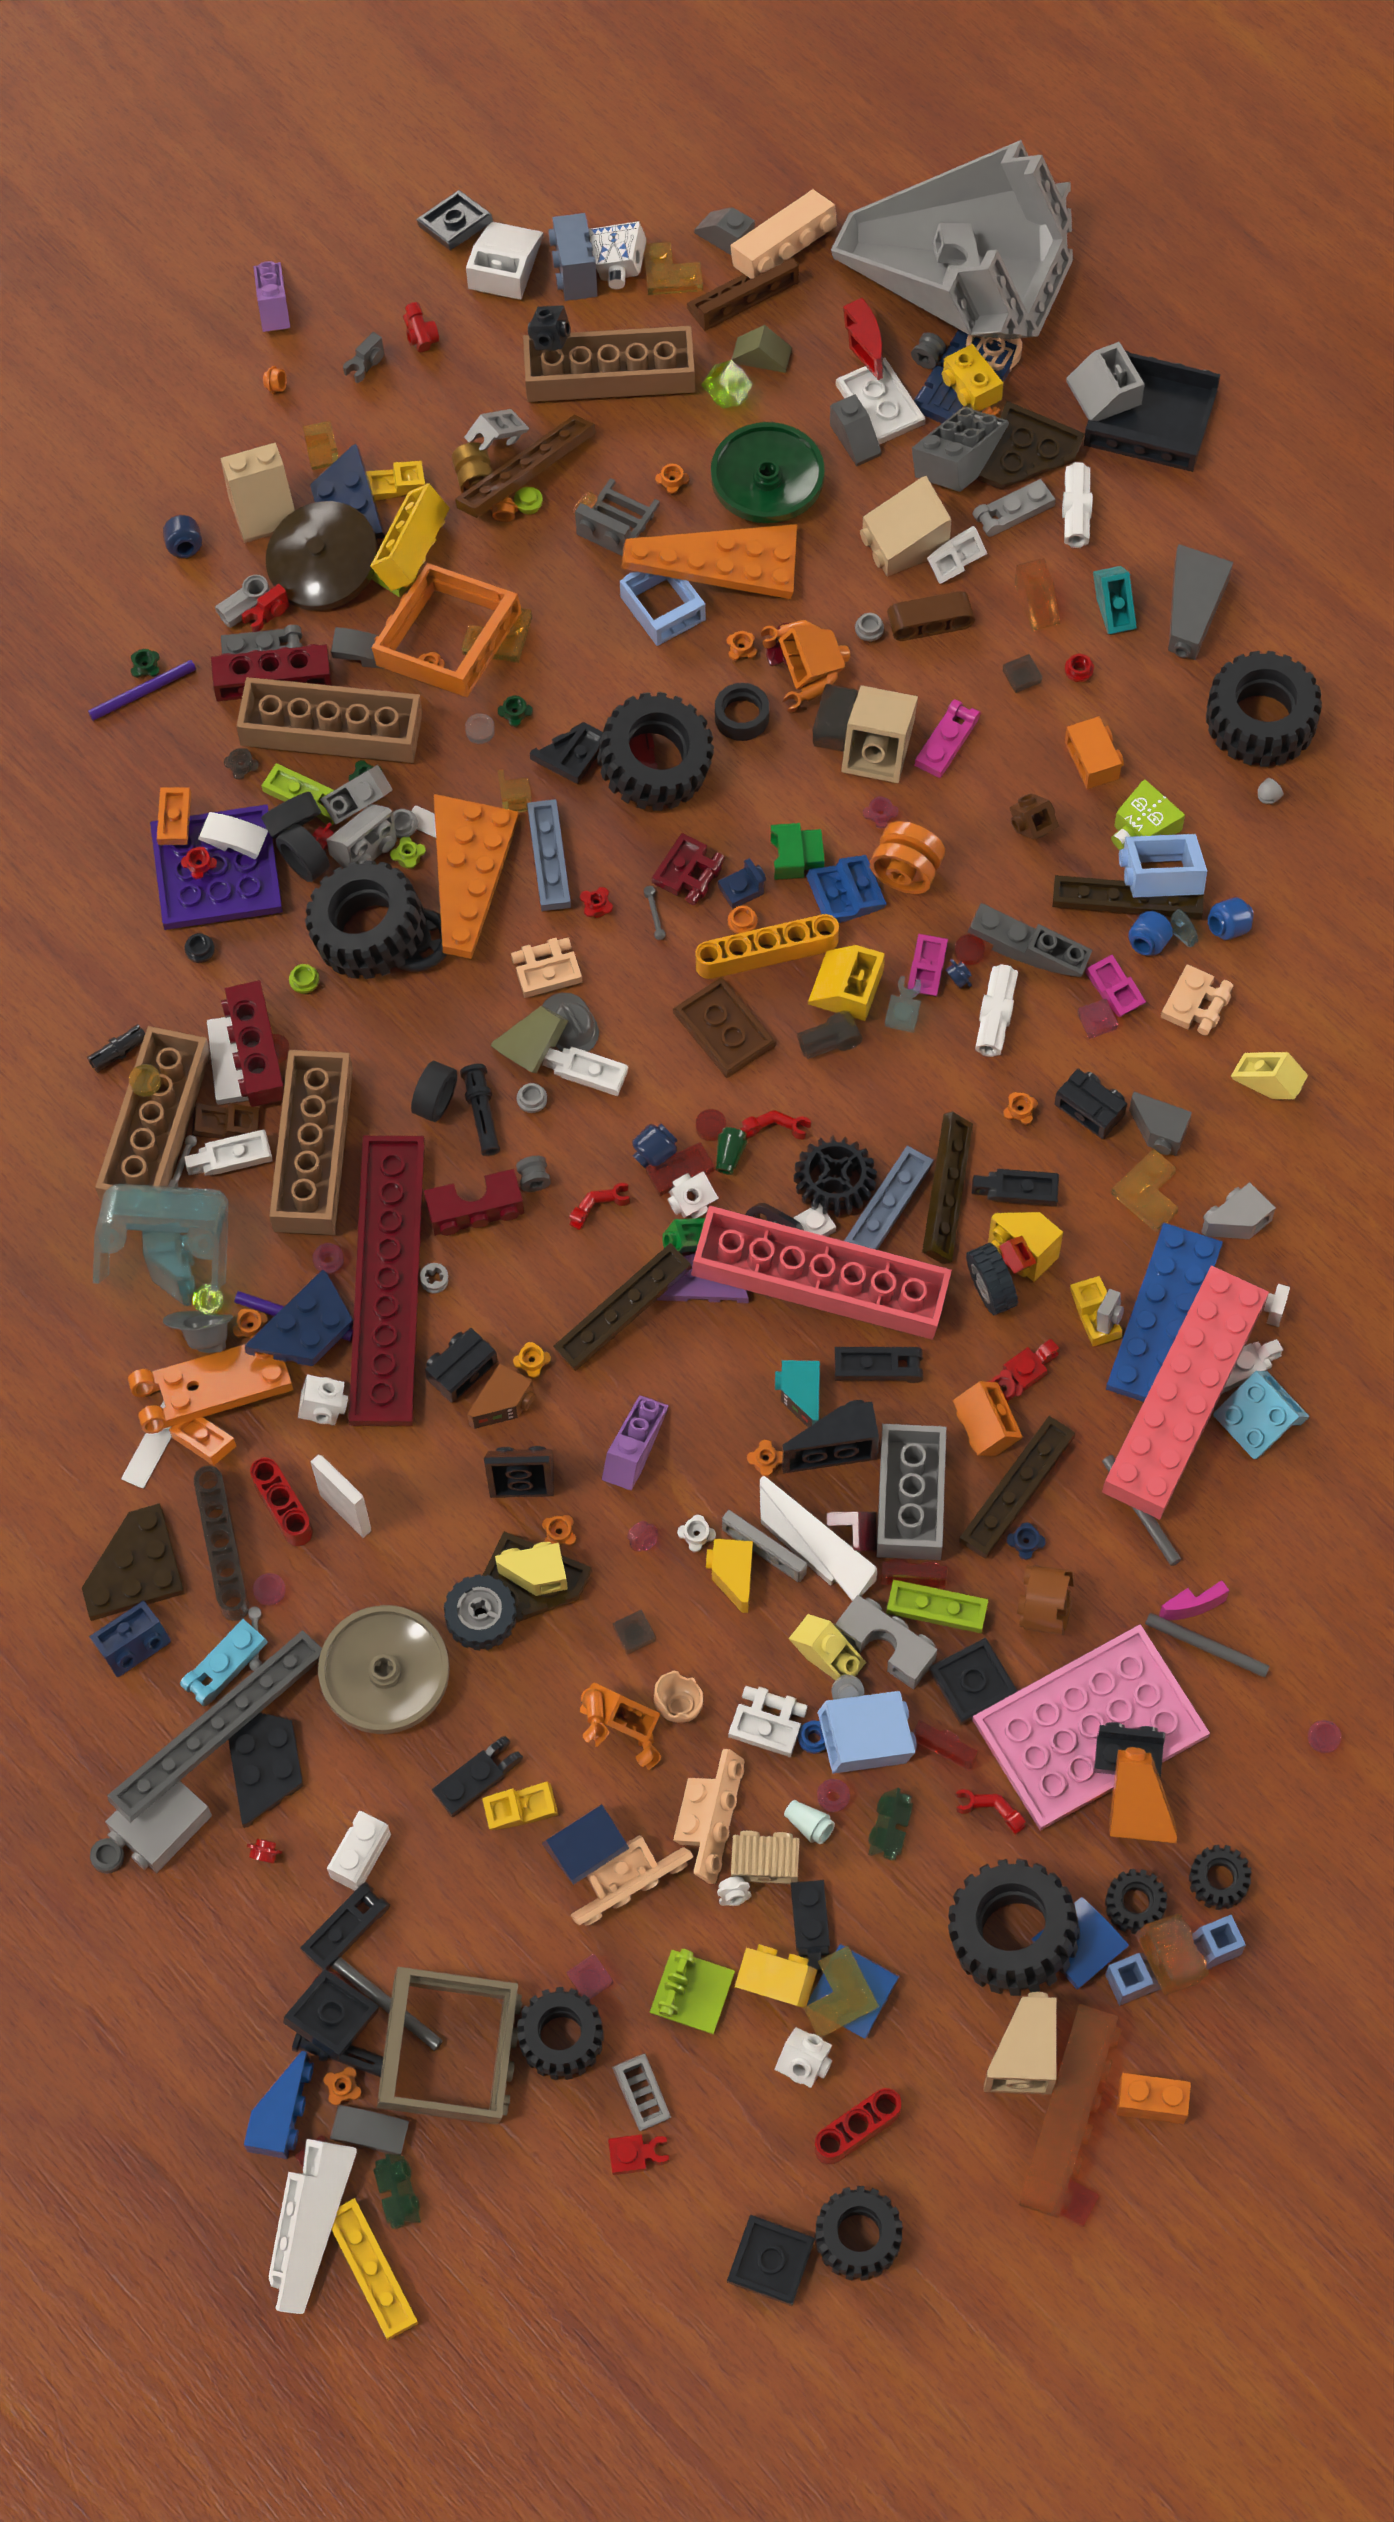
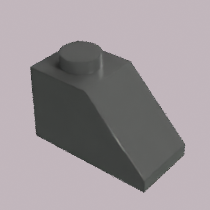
(724, 227)
(854, 429)
(1160, 1123)

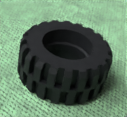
(1270, 677)
(661, 717)
(348, 893)
(1006, 1886)

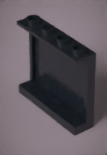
(1169, 421)

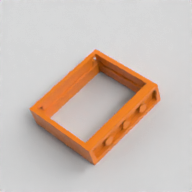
(432, 578)

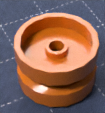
(907, 857)

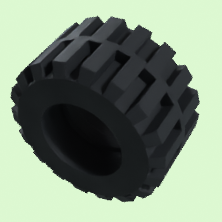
(553, 2006)
(869, 2205)

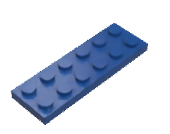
(1164, 1299)

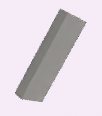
(764, 1546)

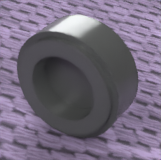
(106, 1856)

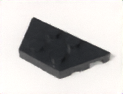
(264, 1765)

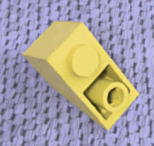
(534, 1569)
(826, 1647)

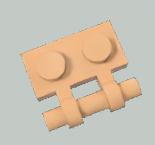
(546, 974)
(1188, 996)

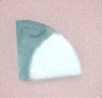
(1184, 928)

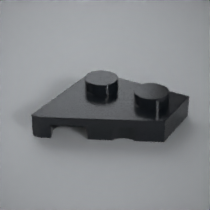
(570, 752)

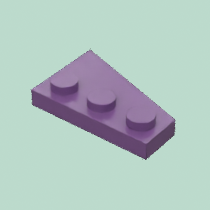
(698, 1288)

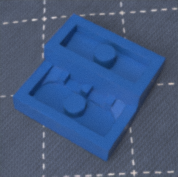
(846, 889)
(1096, 1947)
(879, 1980)

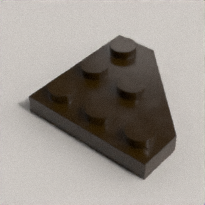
(1029, 447)
(134, 1566)
(527, 1603)

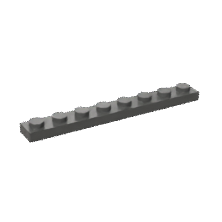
(215, 1726)

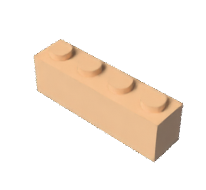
(784, 234)

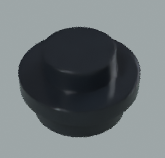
(199, 948)

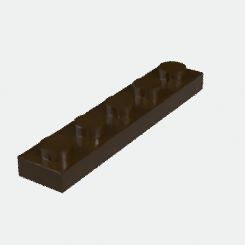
(1117, 897)
(947, 1188)
(622, 1306)
(1017, 1487)

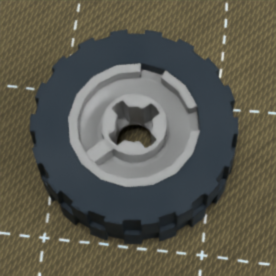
(992, 1278)
(486, 1629)

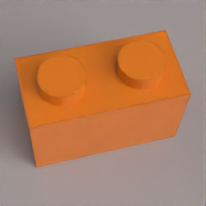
(1093, 752)
(987, 1419)
(1153, 2098)

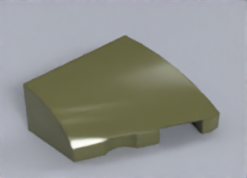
(531, 1038)

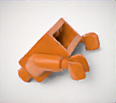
(810, 656)
(622, 1714)

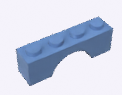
(1135, 1978)

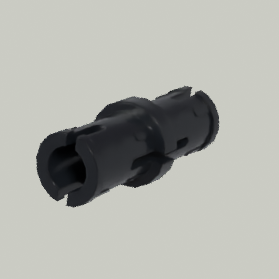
(116, 1048)

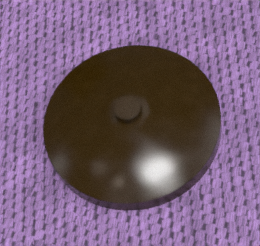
(322, 555)

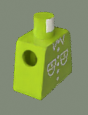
(1146, 814)

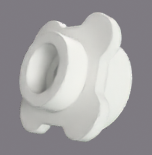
(696, 1523)
(733, 1891)

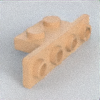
(708, 1814)
(625, 1875)

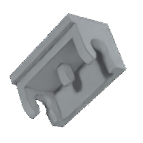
(497, 426)

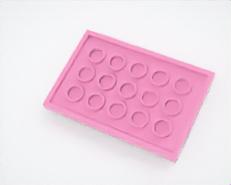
(1051, 1727)

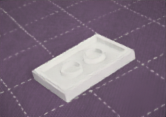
(885, 401)
(222, 1060)
(341, 1495)

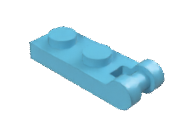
(224, 1662)

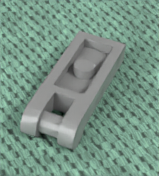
(1014, 508)

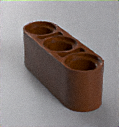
(930, 616)

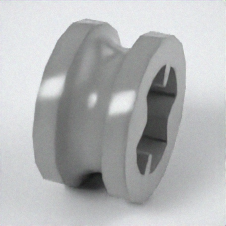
(431, 1269)

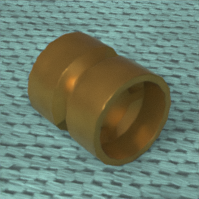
(470, 465)

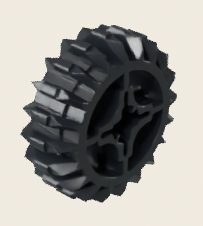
(823, 1189)

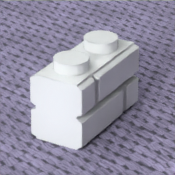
(359, 1851)

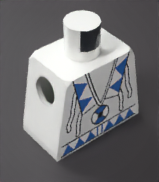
(618, 251)

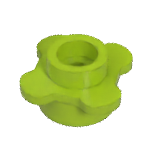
(408, 860)

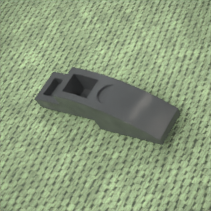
(1029, 945)

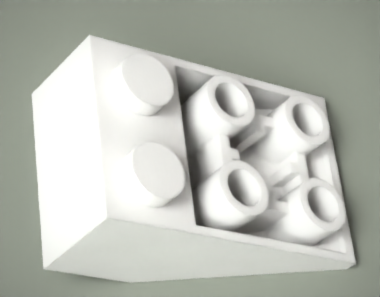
(503, 260)

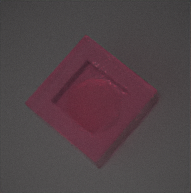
(1097, 1018)
(589, 1977)

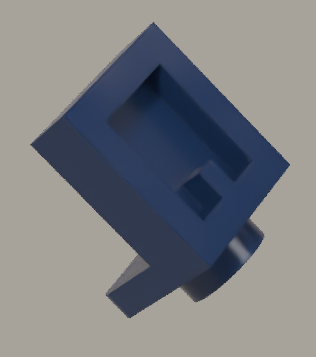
(743, 884)

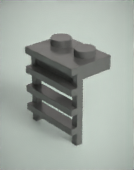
(609, 525)

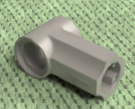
(242, 600)

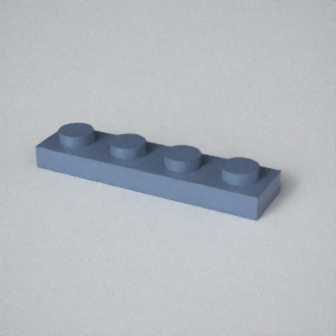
(548, 855)
(890, 1199)

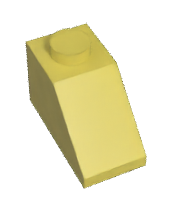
(1271, 1074)

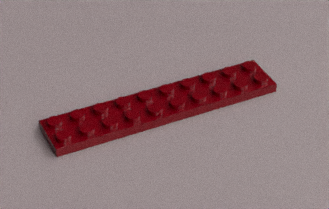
(387, 1281)

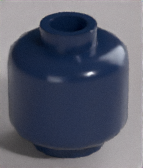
(182, 536)
(654, 1145)

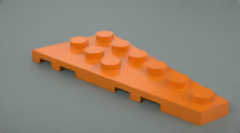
(737, 559)
(470, 858)

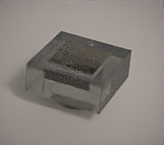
(1022, 673)
(634, 1632)

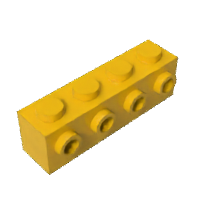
(410, 537)

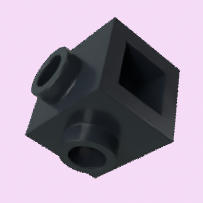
(549, 328)

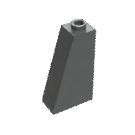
(1196, 594)

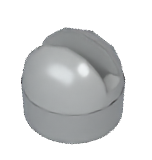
(1269, 791)

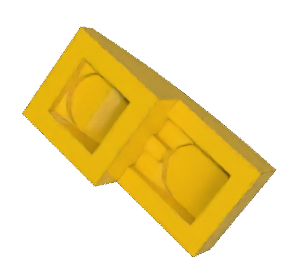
(397, 481)
(1088, 1298)
(520, 1807)

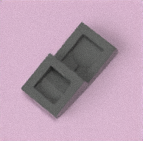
(354, 646)
(369, 2130)

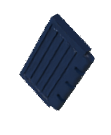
(940, 401)

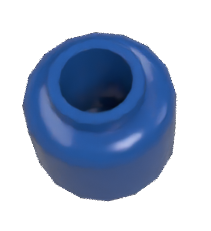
(1230, 918)
(1150, 933)

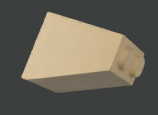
(257, 490)
(906, 528)
(879, 734)
(1027, 2050)

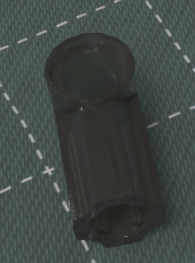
(838, 1032)

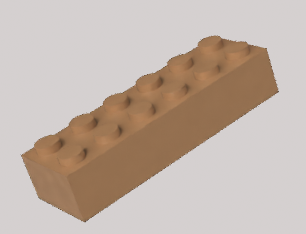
(612, 364)
(329, 720)
(154, 1126)
(311, 1142)

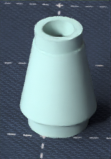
(810, 1822)

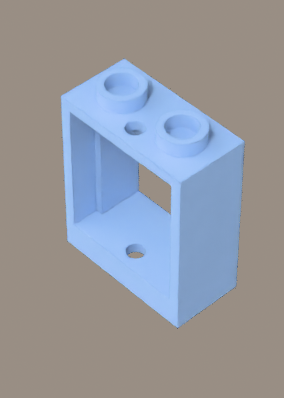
(671, 623)
(1163, 881)

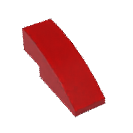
(864, 335)

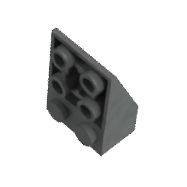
(958, 448)

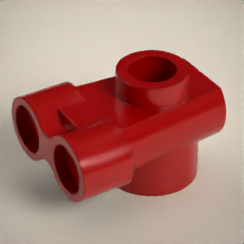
(418, 332)

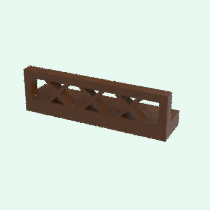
(742, 294)

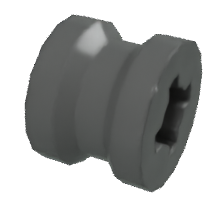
(928, 350)
(533, 1173)

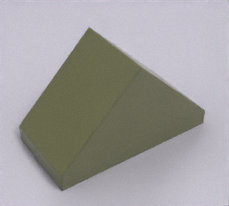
(762, 350)

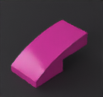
(928, 963)
(1115, 986)
(1187, 1605)

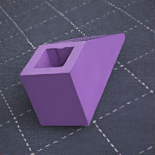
(271, 296)
(633, 1443)

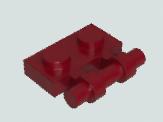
(681, 863)

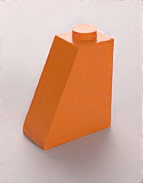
(1139, 1800)

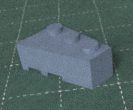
(573, 257)

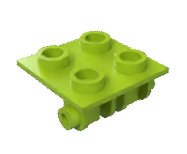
(692, 1991)

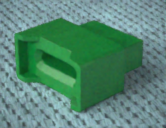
(796, 850)

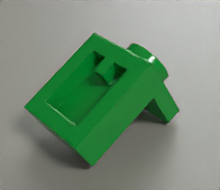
(684, 1234)

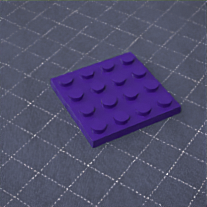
(231, 891)

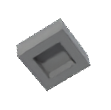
(1109, 1312)

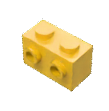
(972, 379)
(776, 1977)

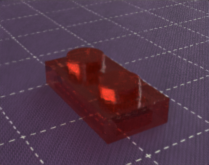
(924, 1574)

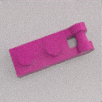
(947, 739)

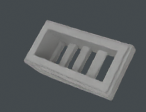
(628, 2065)

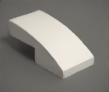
(956, 553)
(231, 832)

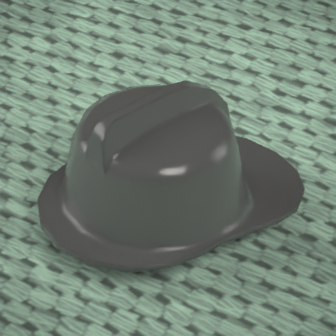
(581, 1028)
(201, 1331)

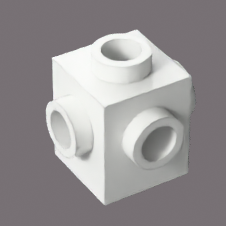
(700, 1187)
(322, 1400)
(804, 2057)

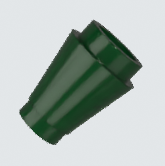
(729, 1149)

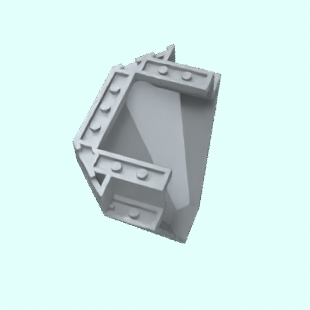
(1019, 233)

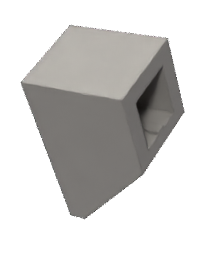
(356, 794)
(1240, 1216)

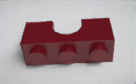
(451, 1213)

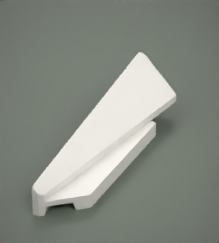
(814, 1542)
(307, 2220)

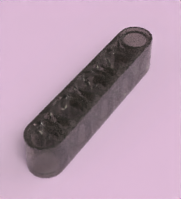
(217, 1529)

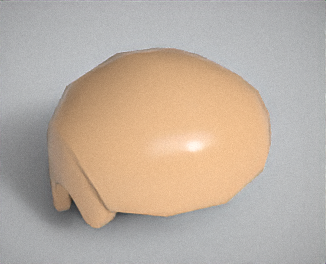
(678, 1697)

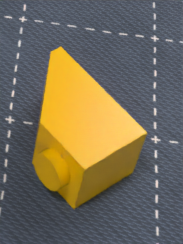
(732, 1569)

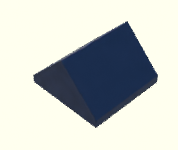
(586, 1844)

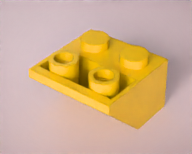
(848, 980)
(1038, 1232)

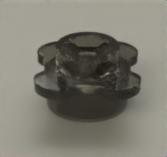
(238, 756)

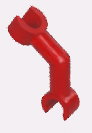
(754, 1125)
(581, 1212)
(1011, 1817)

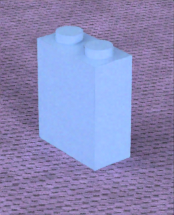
(867, 1732)

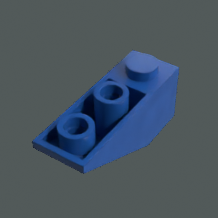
(275, 2116)

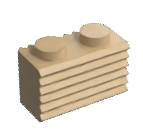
(765, 1858)

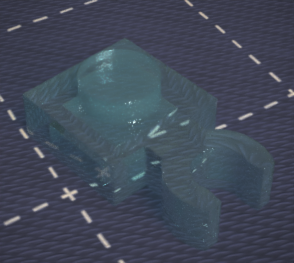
(903, 1010)

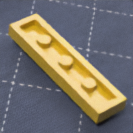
(372, 2270)

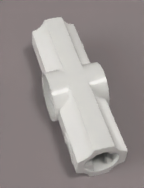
(1077, 505)
(996, 1010)

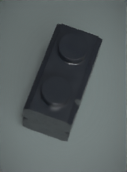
(1091, 1103)
(460, 1364)

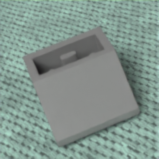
(1106, 383)
(364, 836)

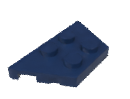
(349, 484)
(306, 1325)

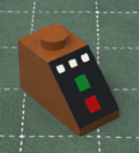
(501, 1398)

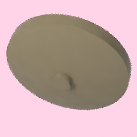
(383, 1669)

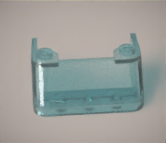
(163, 1209)

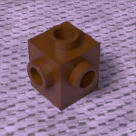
(1033, 816)

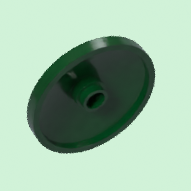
(767, 472)

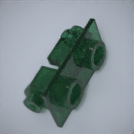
(892, 1809)
(394, 2175)

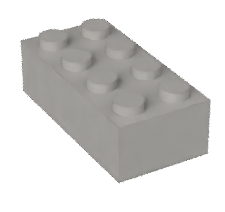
(911, 1492)

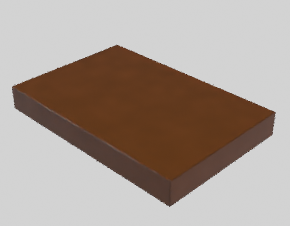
(724, 1027)

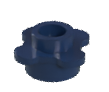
(959, 974)
(1026, 1531)

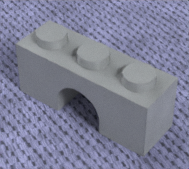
(956, 245)
(866, 1622)

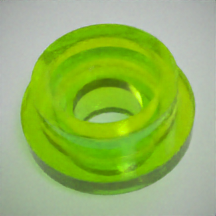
(201, 1303)

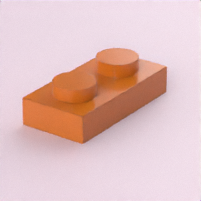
(173, 816)
(203, 1439)

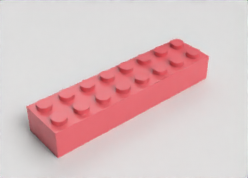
(821, 1272)
(1185, 1392)

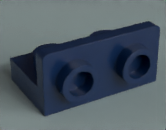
(130, 1638)

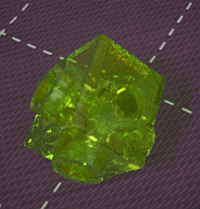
(727, 384)

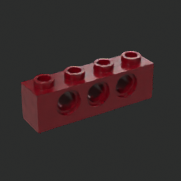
(257, 663)
(250, 1000)

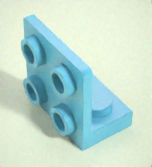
(1259, 1413)

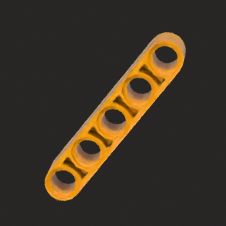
(777, 936)

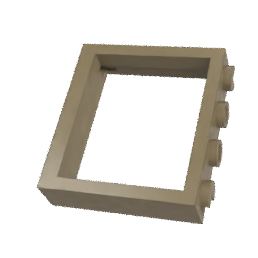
(507, 2039)

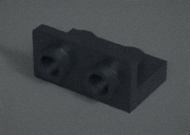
(1116, 1737)

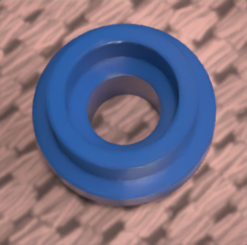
(804, 1732)

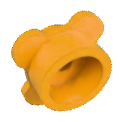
(529, 1351)

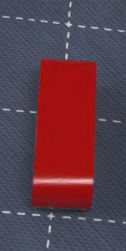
(276, 1488)
(869, 2114)

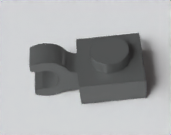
(367, 354)

